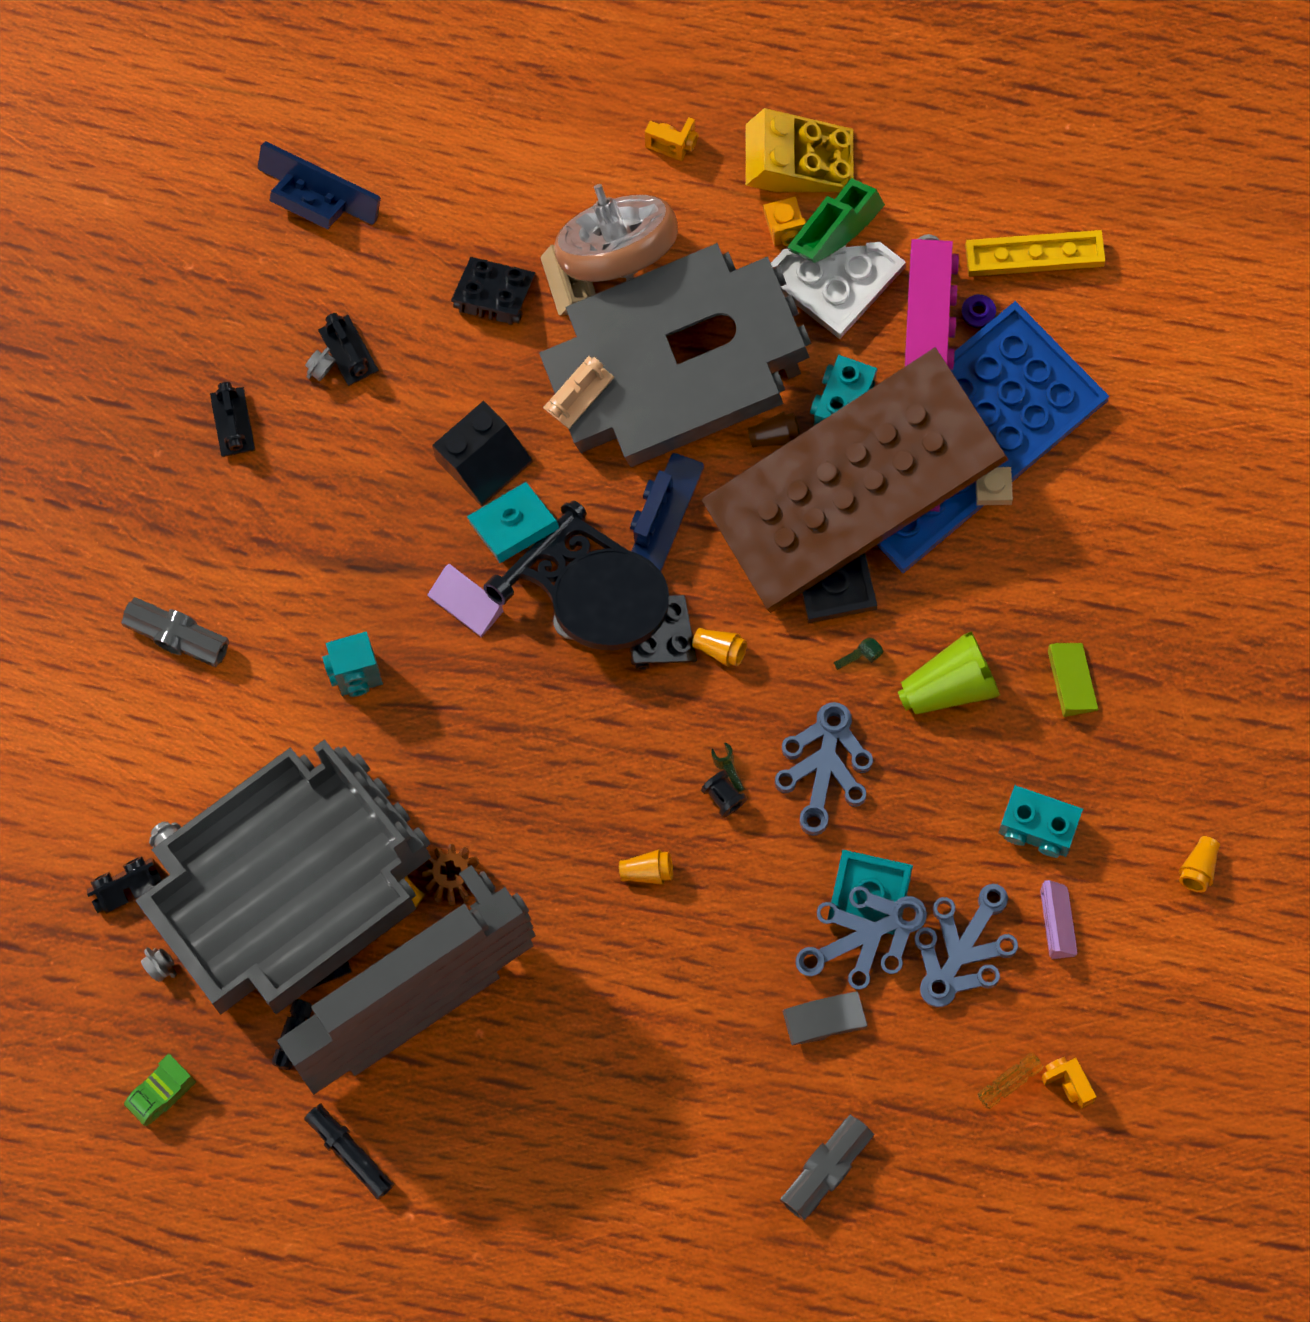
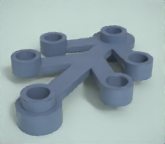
(825, 762)
(867, 934)
(962, 951)

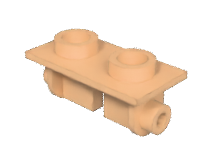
(579, 392)

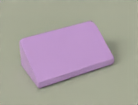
(465, 600)
(1058, 920)

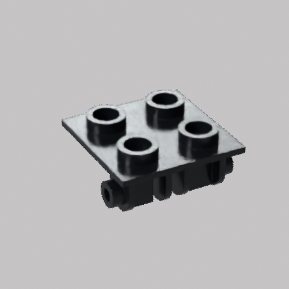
(494, 289)
(672, 640)

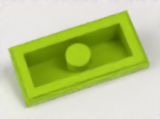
(1072, 678)

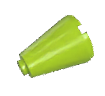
(950, 679)

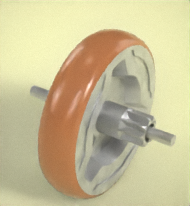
(616, 237)

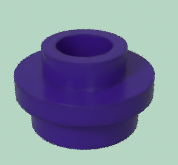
(974, 319)

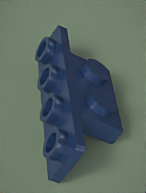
(313, 190)
(665, 508)

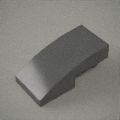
(824, 1018)

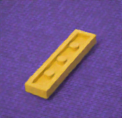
(1035, 253)

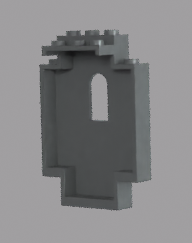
(666, 405)

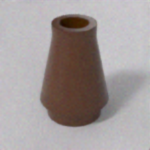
(774, 431)

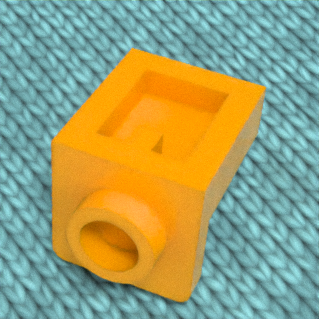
(670, 142)
(783, 220)
(1076, 1084)

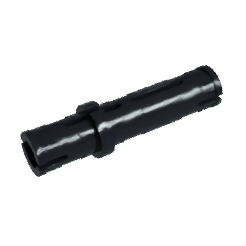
(338, 1139)

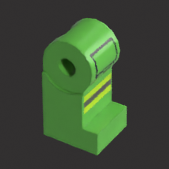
(159, 1091)

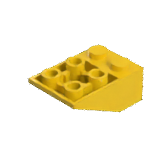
(797, 153)

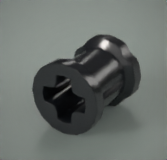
(724, 793)

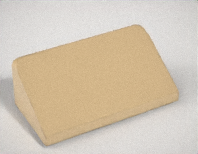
(563, 287)

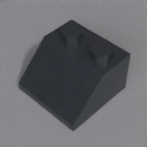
(481, 453)

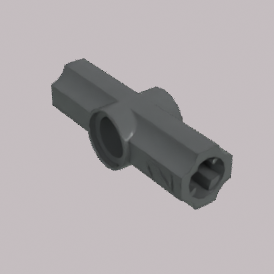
(175, 632)
(827, 1167)

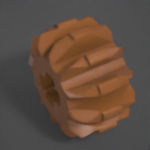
(438, 881)

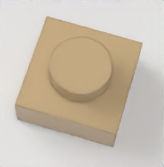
(995, 487)

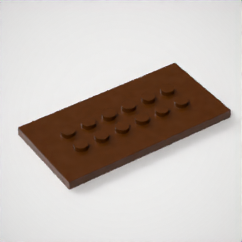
(853, 480)

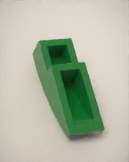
(837, 221)

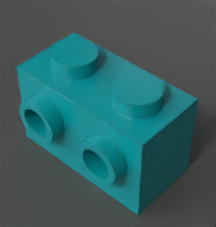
(843, 384)
(352, 665)
(1040, 822)

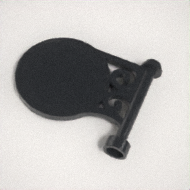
(602, 596)

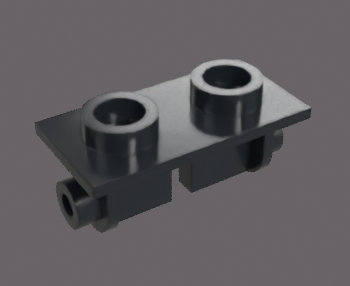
(347, 348)
(232, 420)
(110, 889)

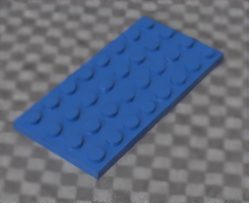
(1028, 400)

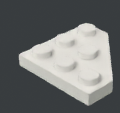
(840, 285)

